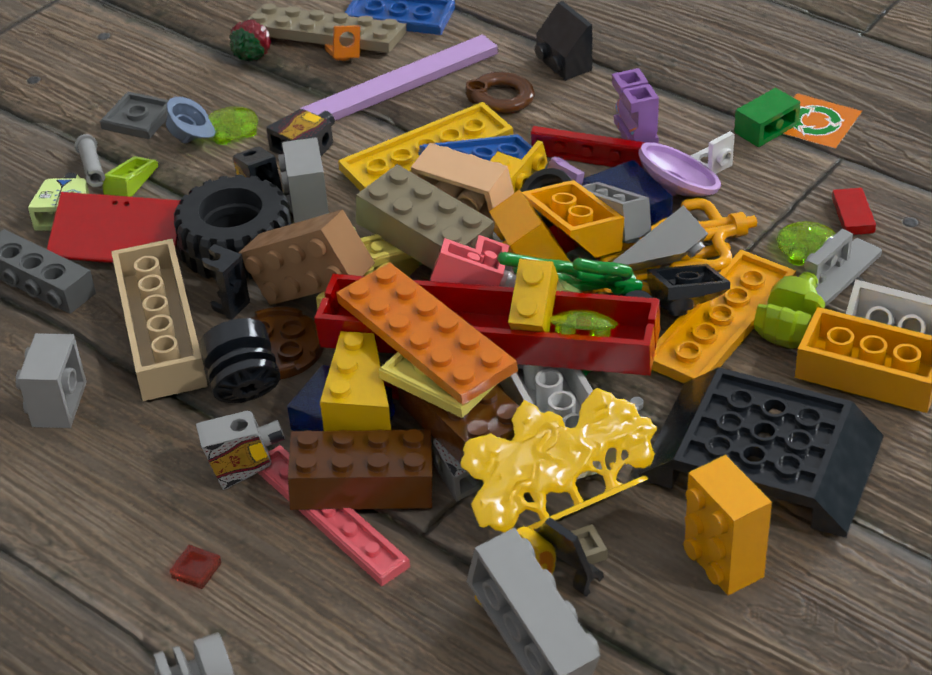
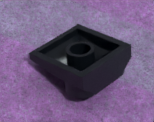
(685, 286)

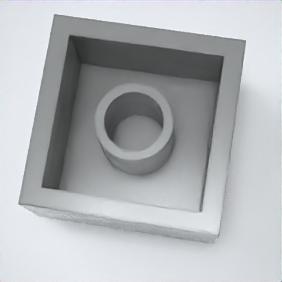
(303, 179)
(51, 380)

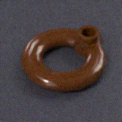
(477, 91)

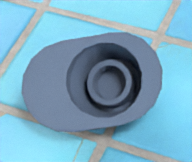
(188, 120)

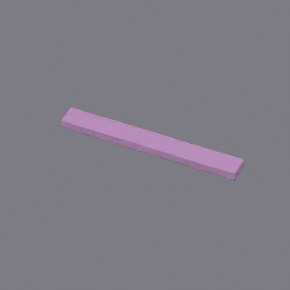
(405, 78)

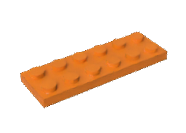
(427, 333)

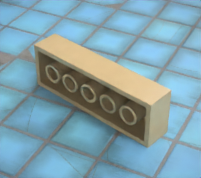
(158, 320)

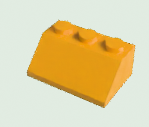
(580, 216)

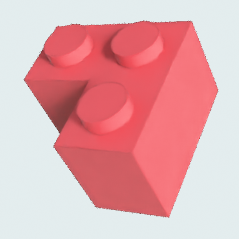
(470, 265)

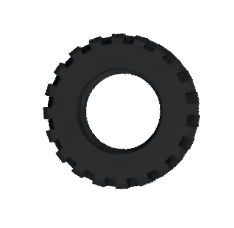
(227, 215)

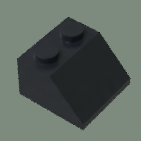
(565, 42)

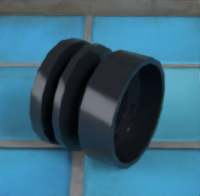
(239, 360)

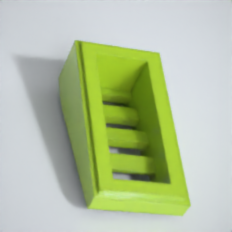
(128, 176)

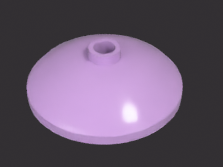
(678, 171)

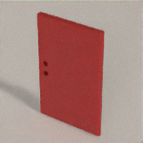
(92, 226)

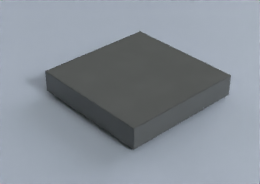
(136, 115)

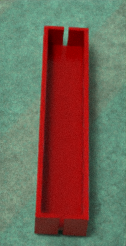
(487, 309)

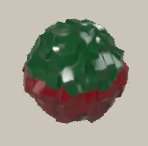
(249, 40)

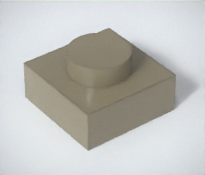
(592, 544)

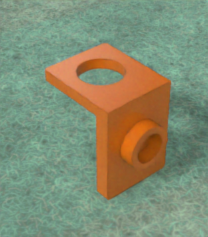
(341, 52)

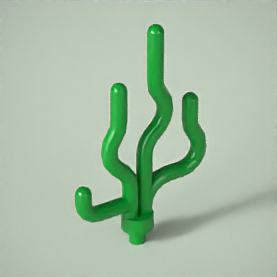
(585, 273)

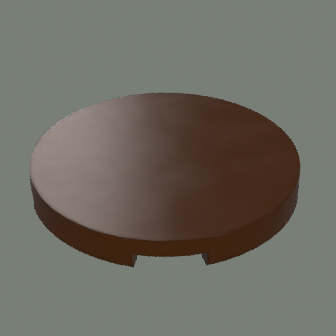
(292, 339)

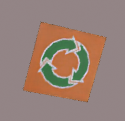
(822, 121)

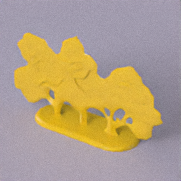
(551, 457)

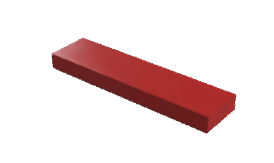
(586, 147)

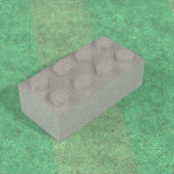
(529, 610)

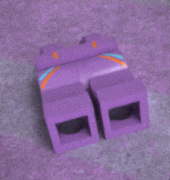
(636, 107)

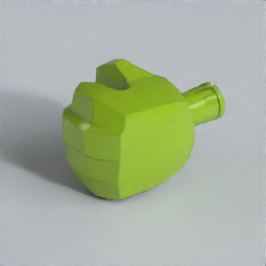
(788, 310)

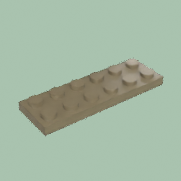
(318, 27)

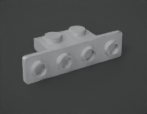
(840, 263)

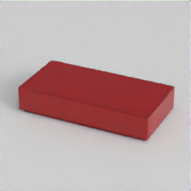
(854, 211)

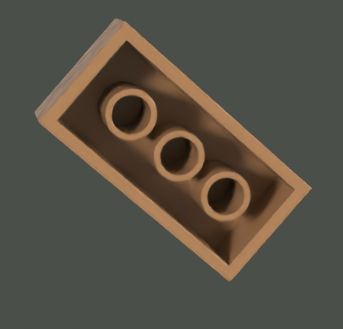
(304, 256)

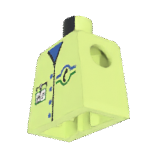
(45, 202)

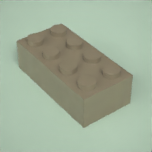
(418, 215)

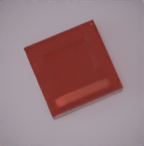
(195, 566)

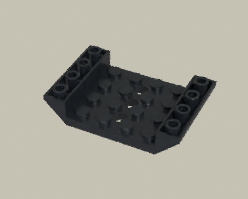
(816, 448)

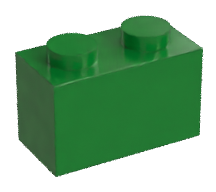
(767, 117)

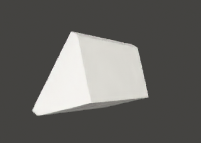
(891, 307)

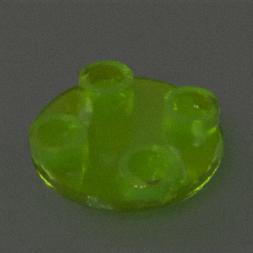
(233, 123)
(802, 239)
(597, 323)

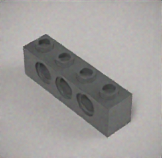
(44, 273)

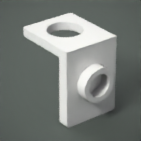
(718, 153)

